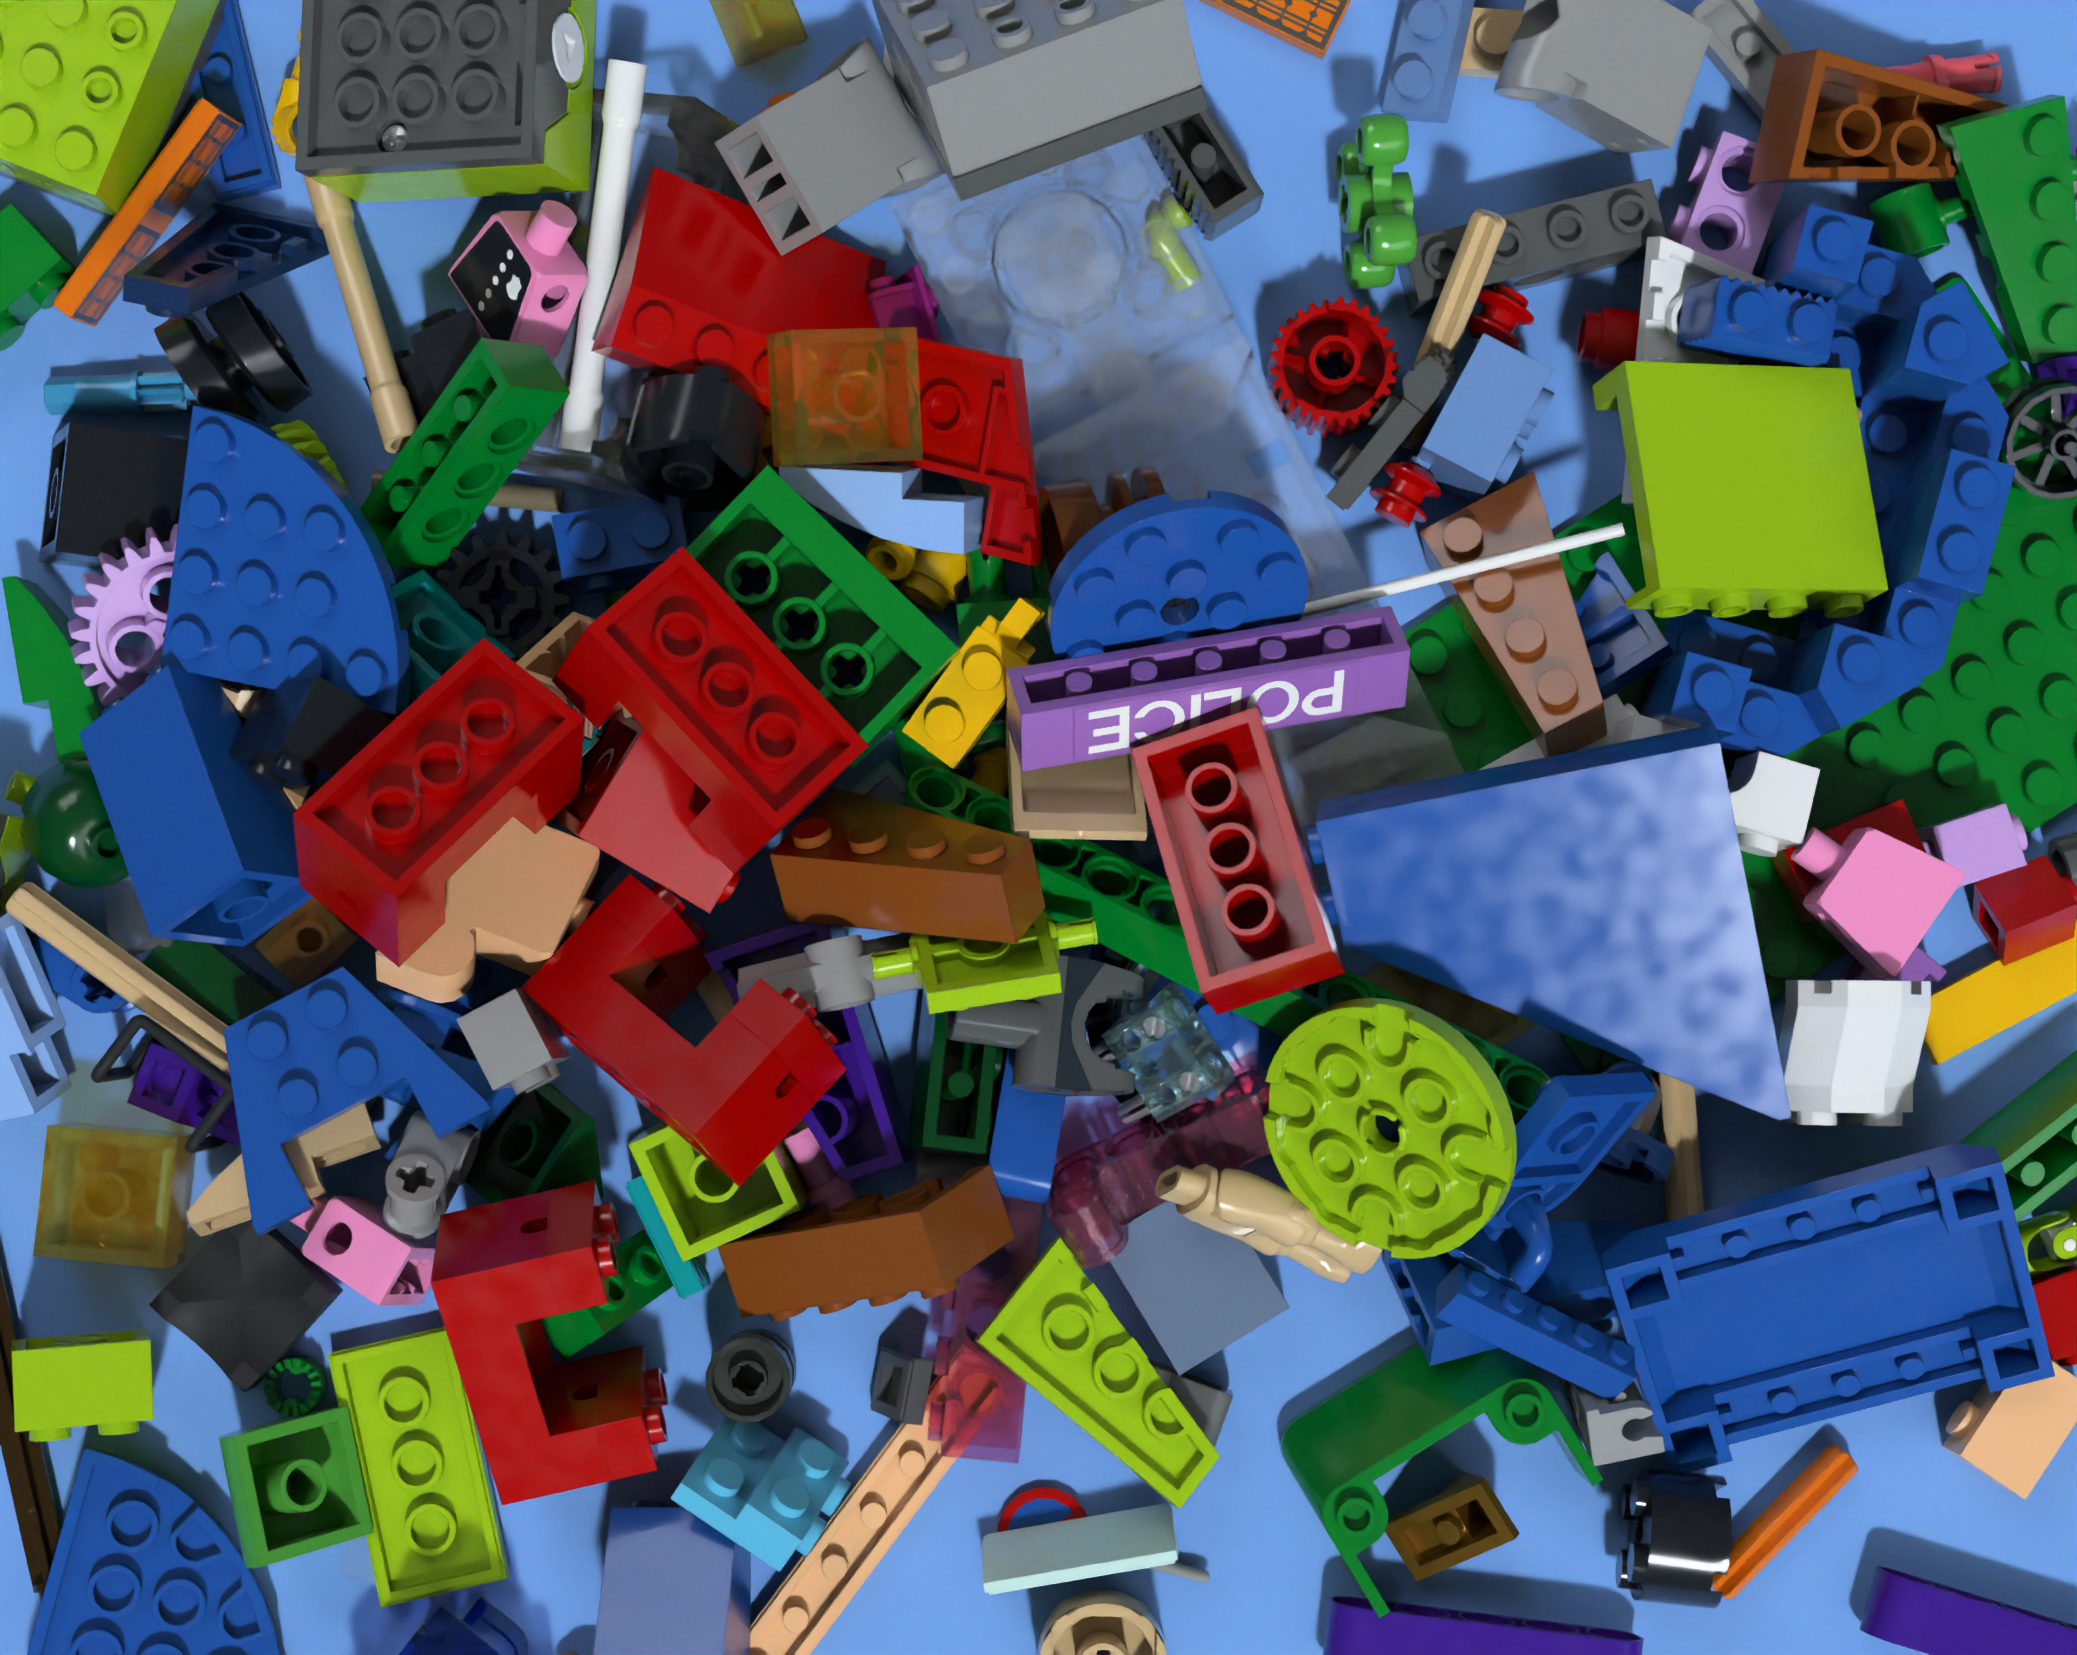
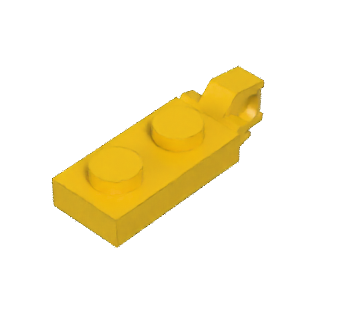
(974, 685)

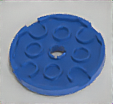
(1217, 551)

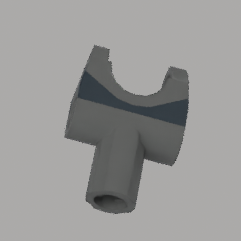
(1051, 1031)

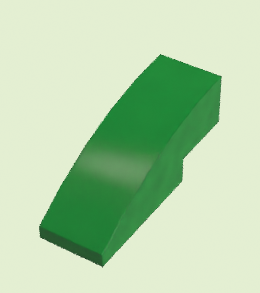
(47, 665)

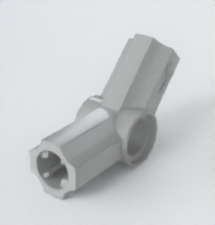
(832, 973)

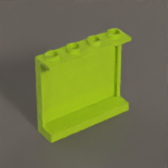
(1747, 488)

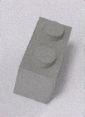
(514, 1042)

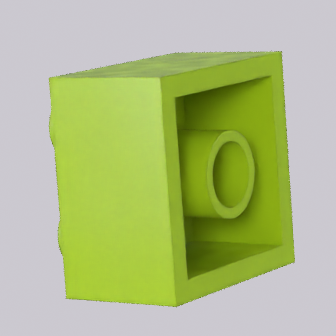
(701, 1202)
(82, 1383)

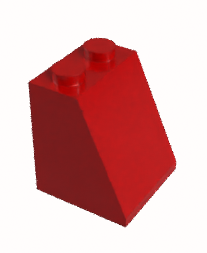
(640, 812)

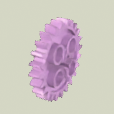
(120, 605)

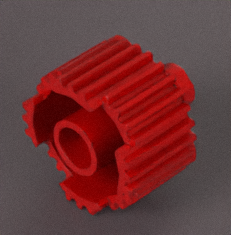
(1364, 356)

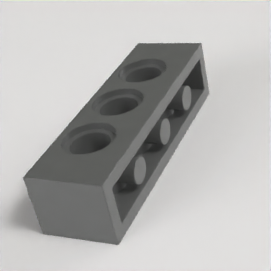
(1544, 243)

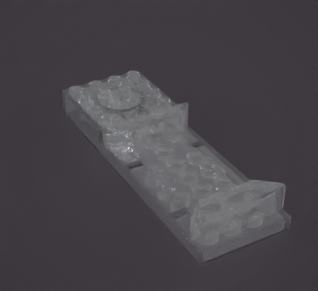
(1146, 367)

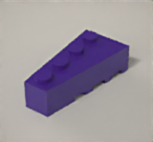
(860, 1114)

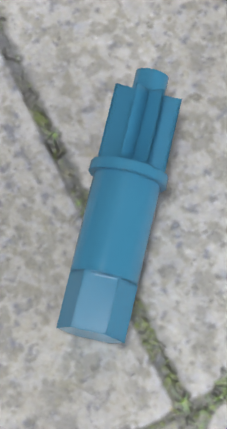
(117, 393)

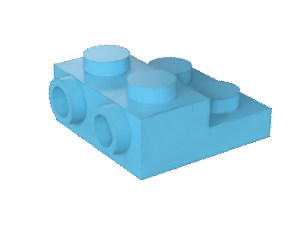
(764, 1489)

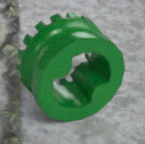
(295, 1405)

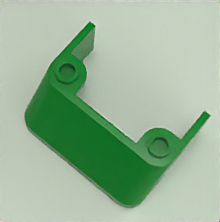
(1396, 1414)

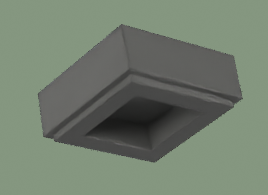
(901, 1385)

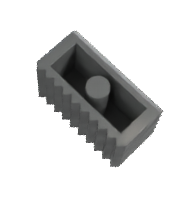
(1206, 172)

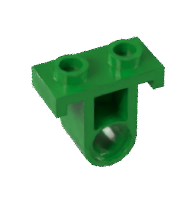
(636, 1285)

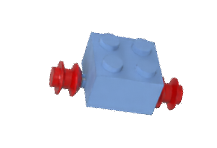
(1475, 432)

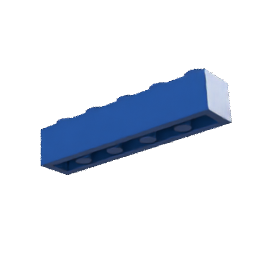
(1535, 1332)

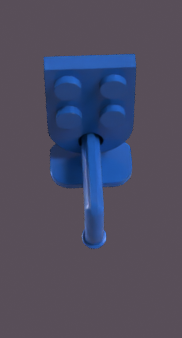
(1556, 1151)

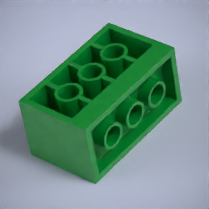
(825, 578)

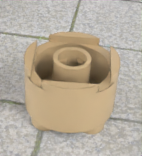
(1101, 1622)

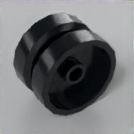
(241, 356)

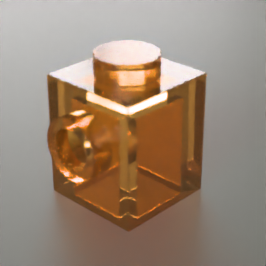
(306, 942)

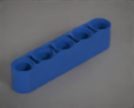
(1026, 1131)

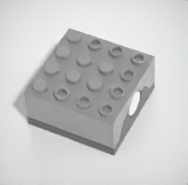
(1037, 80)

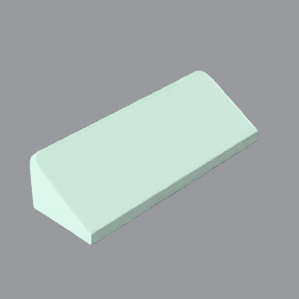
(1079, 1548)

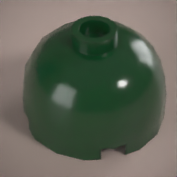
(70, 828)

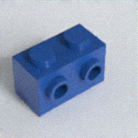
(619, 541)

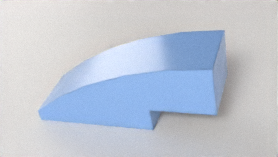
(891, 505)
(28, 1017)

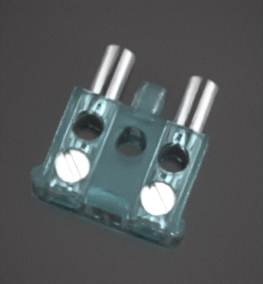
(1169, 1054)

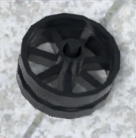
(2046, 434)

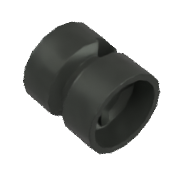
(751, 1375)

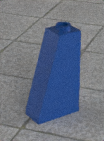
(1570, 1284)

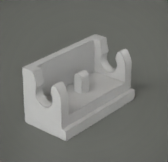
(1614, 1428)

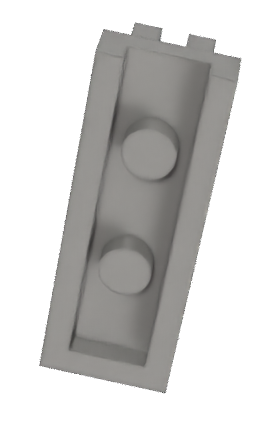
(1743, 47)

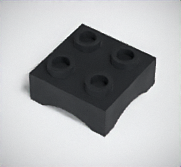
(246, 1300)

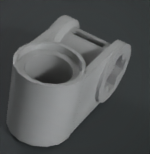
(426, 1177)

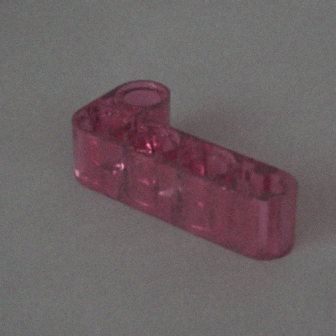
(1117, 1176)

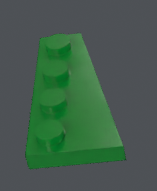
(2023, 199)

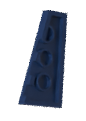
(219, 257)

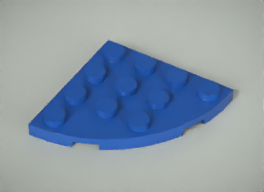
(279, 571)
(146, 1573)

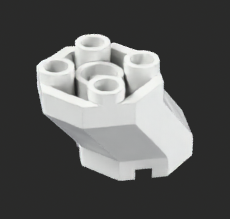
(1852, 1049)

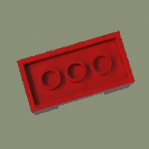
(714, 702)
(432, 793)
(732, 1091)
(538, 1420)

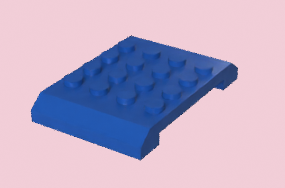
(1828, 1301)

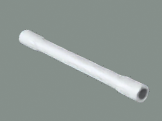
(620, 120)

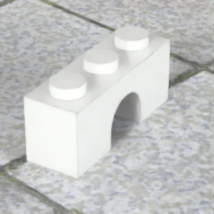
(1766, 792)

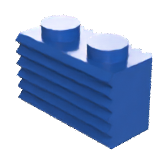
(1756, 323)

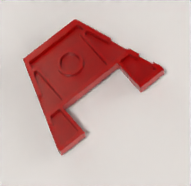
(981, 432)

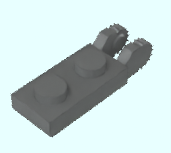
(1393, 424)

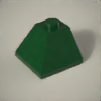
(536, 1147)

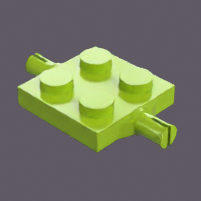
(982, 972)

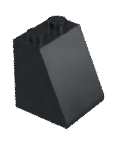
(107, 489)

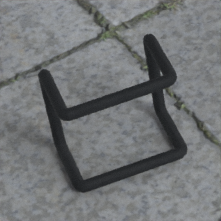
(104, 1073)

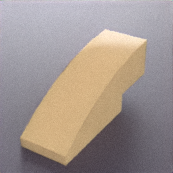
(343, 1138)

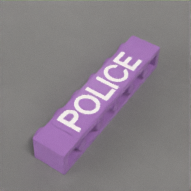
(1147, 693)

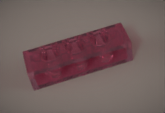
(996, 1430)

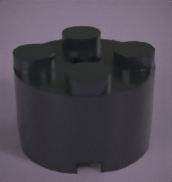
(693, 439)
(1674, 1537)

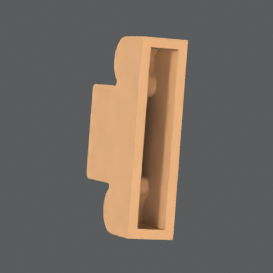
(505, 904)

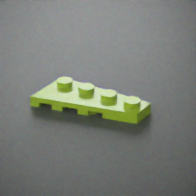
(1084, 1363)

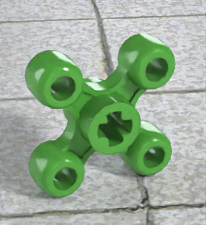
(1376, 201)

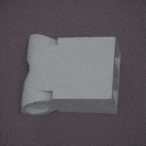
(1607, 68)
(829, 150)

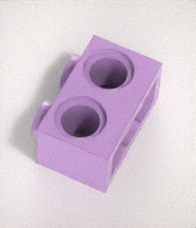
(1739, 215)

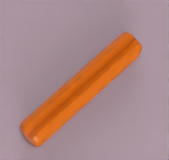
(1785, 1518)

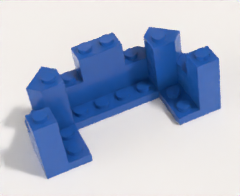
(1935, 490)

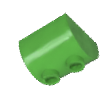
(295, 1485)

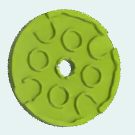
(1405, 1066)

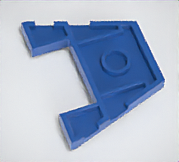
(316, 1061)

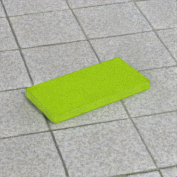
(420, 1467)

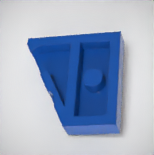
(1618, 639)

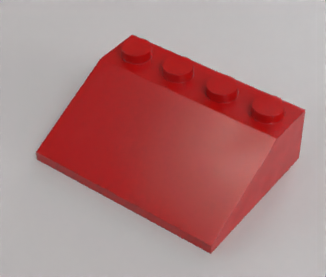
(711, 286)

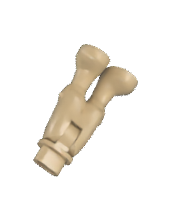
(1263, 1218)

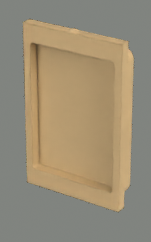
(1076, 799)

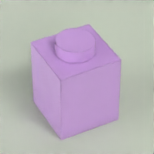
(1978, 842)

